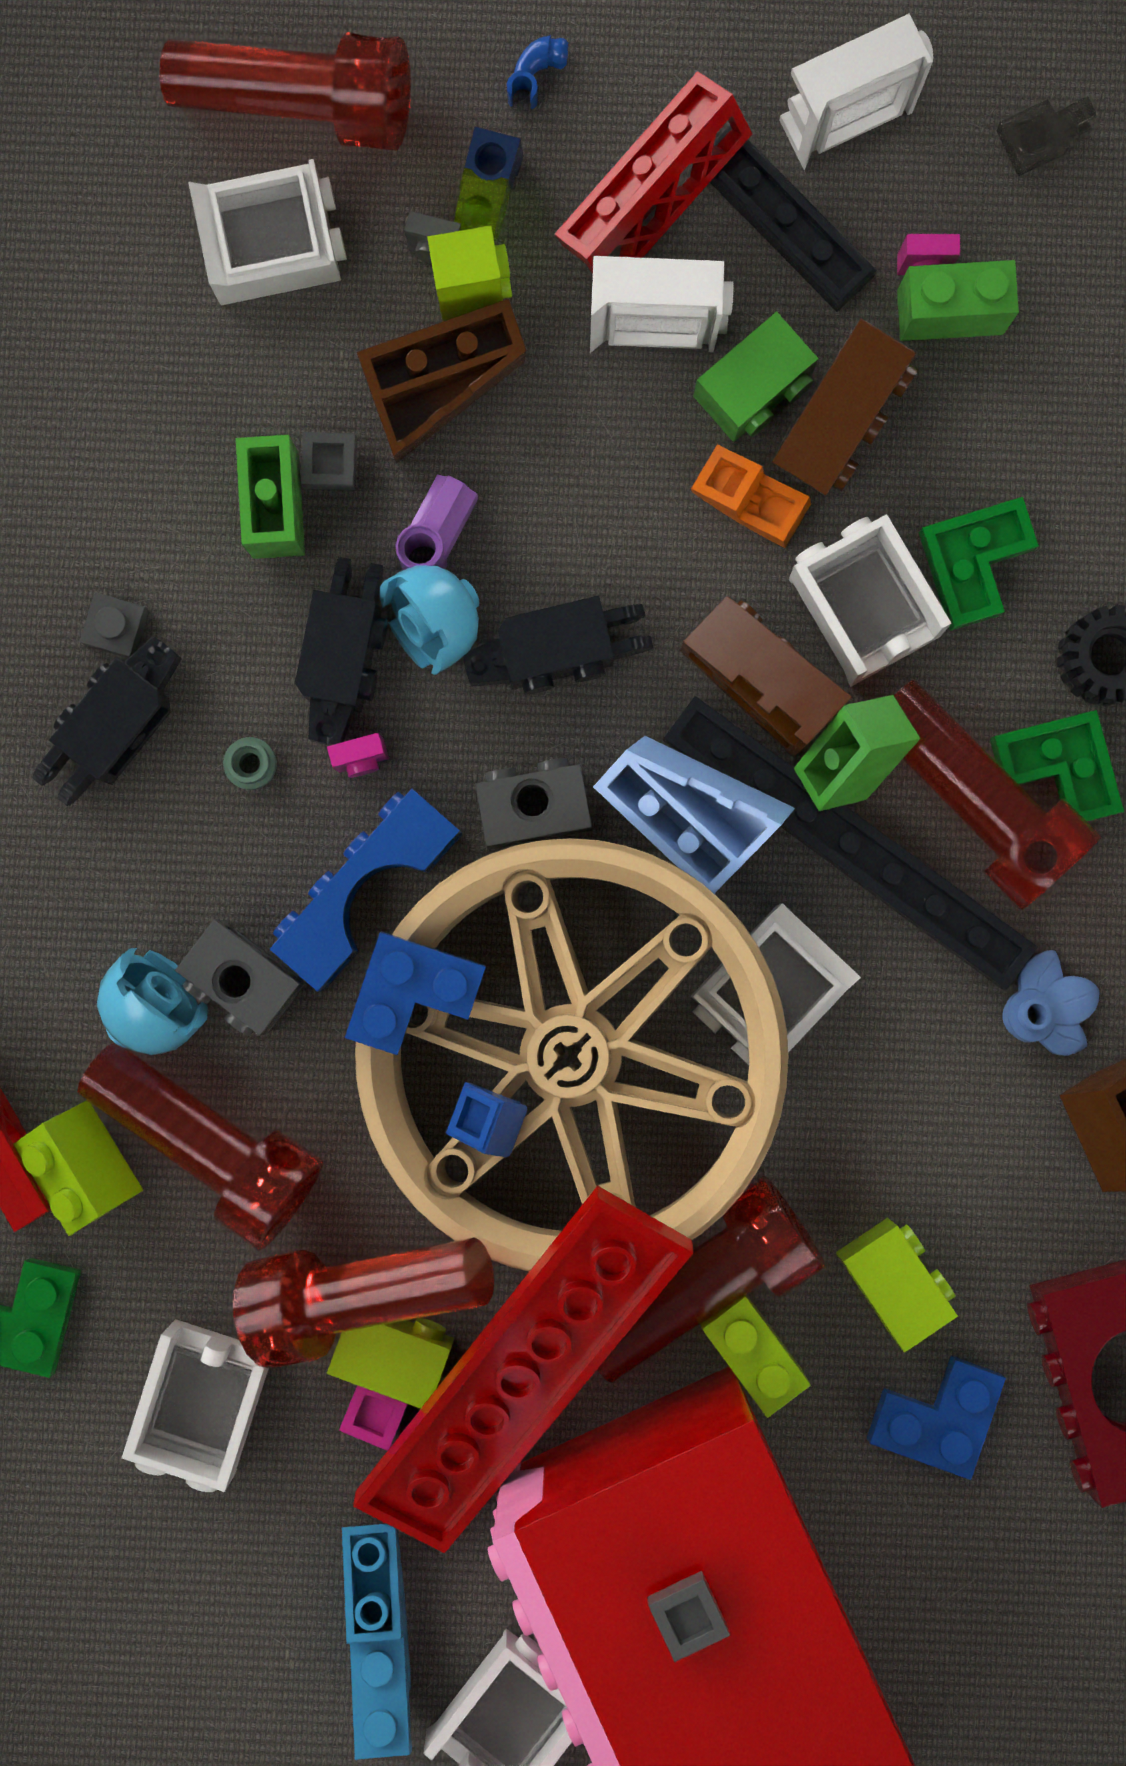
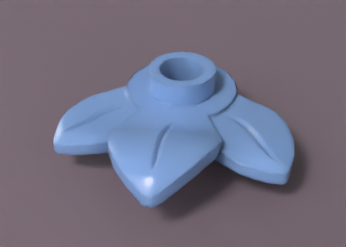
(1057, 1003)

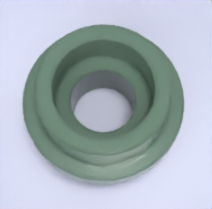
(238, 752)

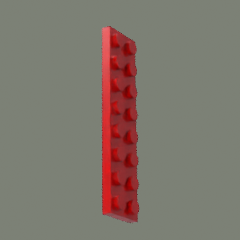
(523, 1369)

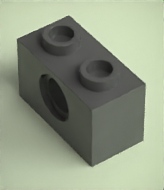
(508, 826)
(271, 984)

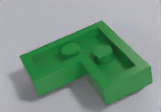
(961, 557)
(1072, 753)
(38, 1321)

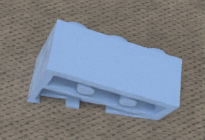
(691, 810)

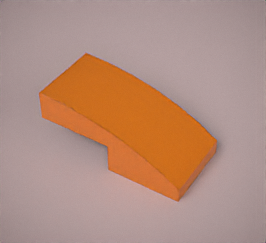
(751, 497)

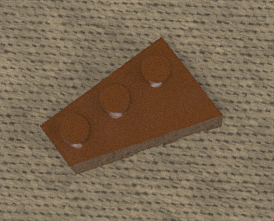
(439, 372)
(847, 408)
(764, 675)

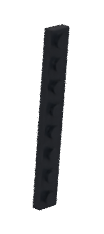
(858, 848)

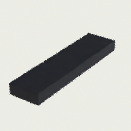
(792, 225)

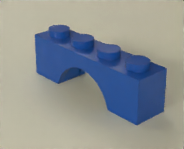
(320, 939)

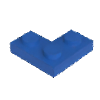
(407, 975)
(948, 1432)

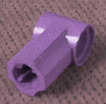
(437, 521)

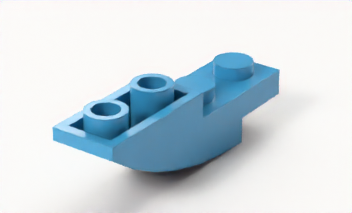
(377, 1641)

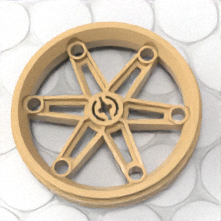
(507, 871)

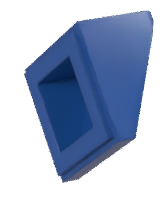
(486, 1120)

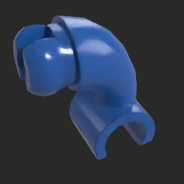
(536, 57)

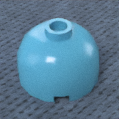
(433, 615)
(146, 1004)

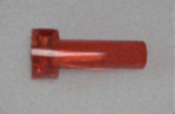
(357, 89)
(992, 801)
(256, 1181)
(758, 1246)
(295, 1305)

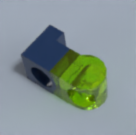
(488, 180)

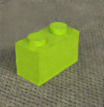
(468, 270)
(77, 1167)
(898, 1284)
(756, 1355)
(394, 1359)

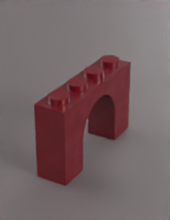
(1077, 1321)

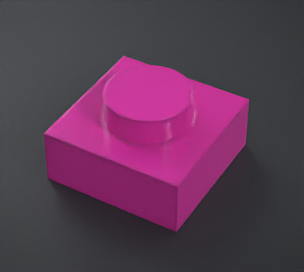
(928, 250)
(358, 755)
(373, 1417)

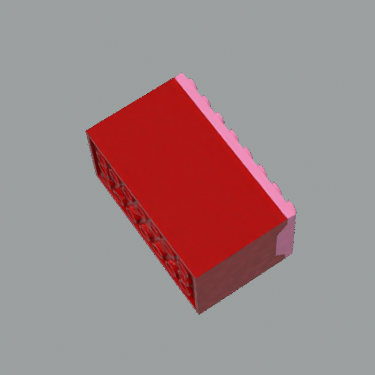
(642, 1508)

